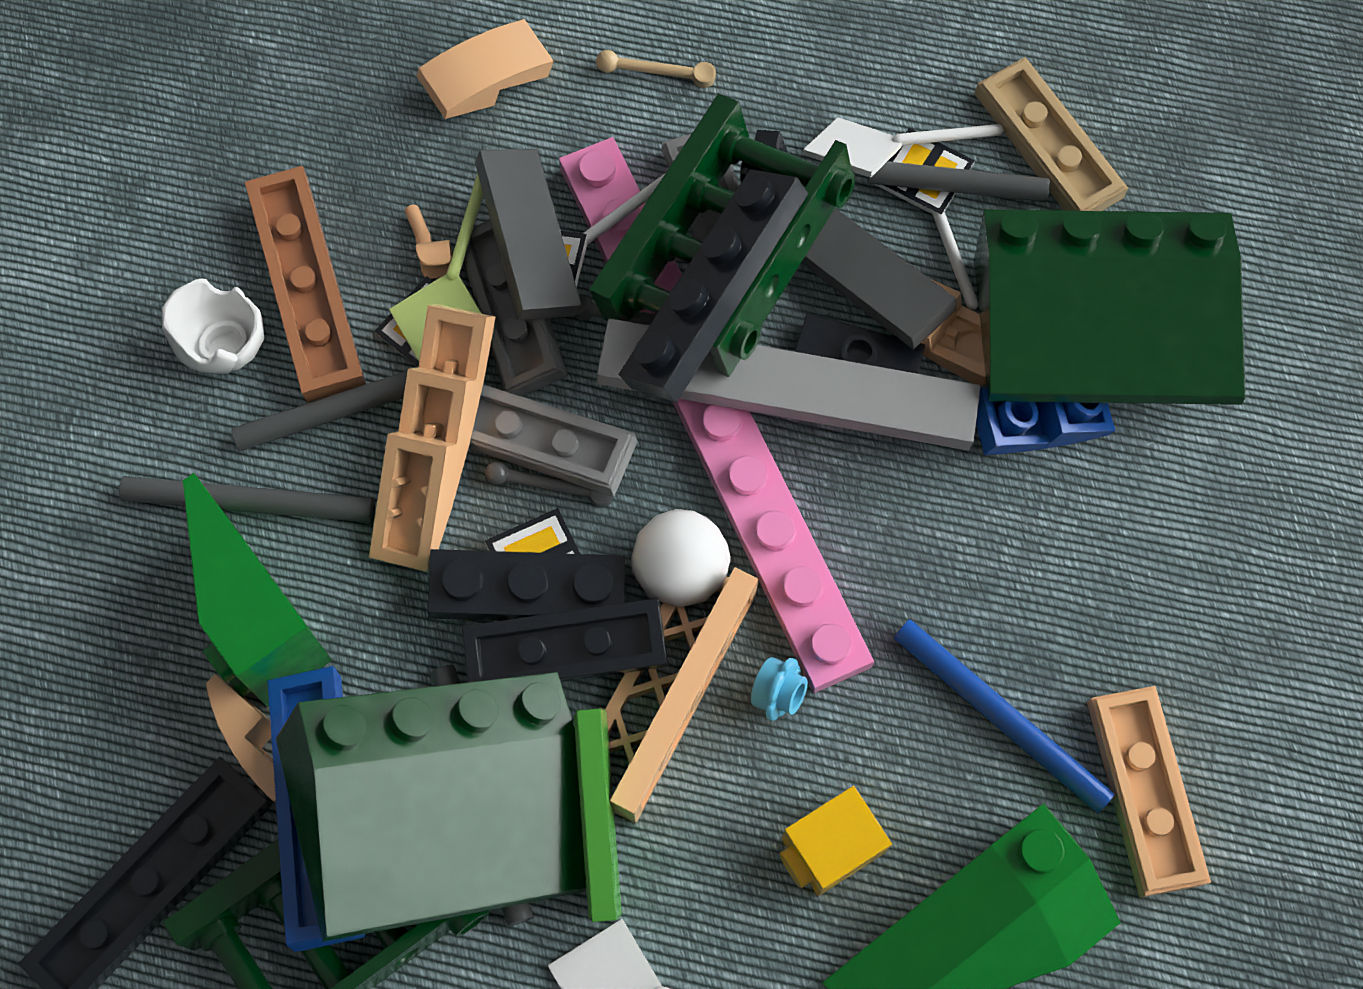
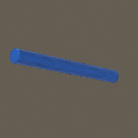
(1004, 716)

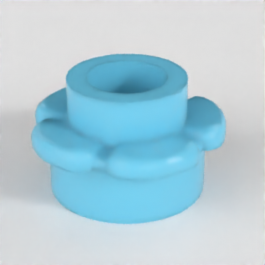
(779, 688)

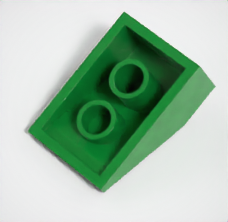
(241, 606)

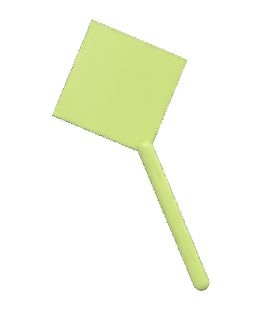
(446, 290)

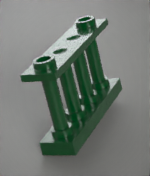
(692, 189)
(213, 924)

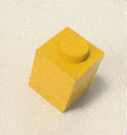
(833, 842)

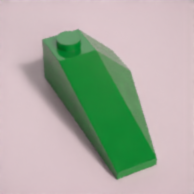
(995, 923)

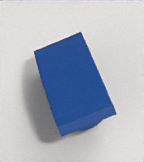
(1038, 425)

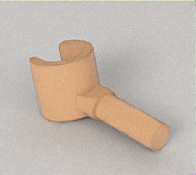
(433, 256)

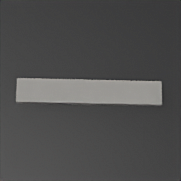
(820, 391)

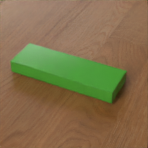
(597, 815)

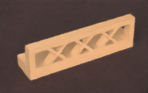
(684, 695)

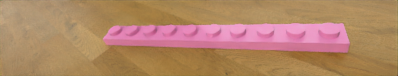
(740, 468)

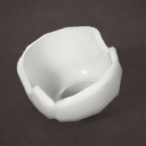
(212, 327)
(680, 558)

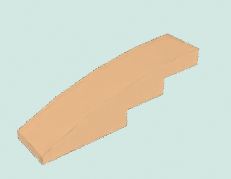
(433, 437)

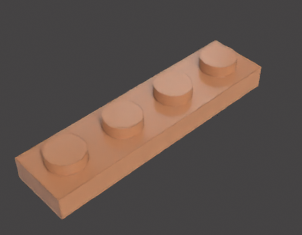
(305, 284)

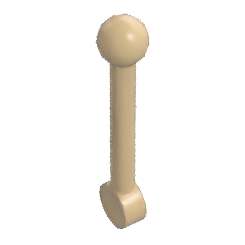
(702, 74)

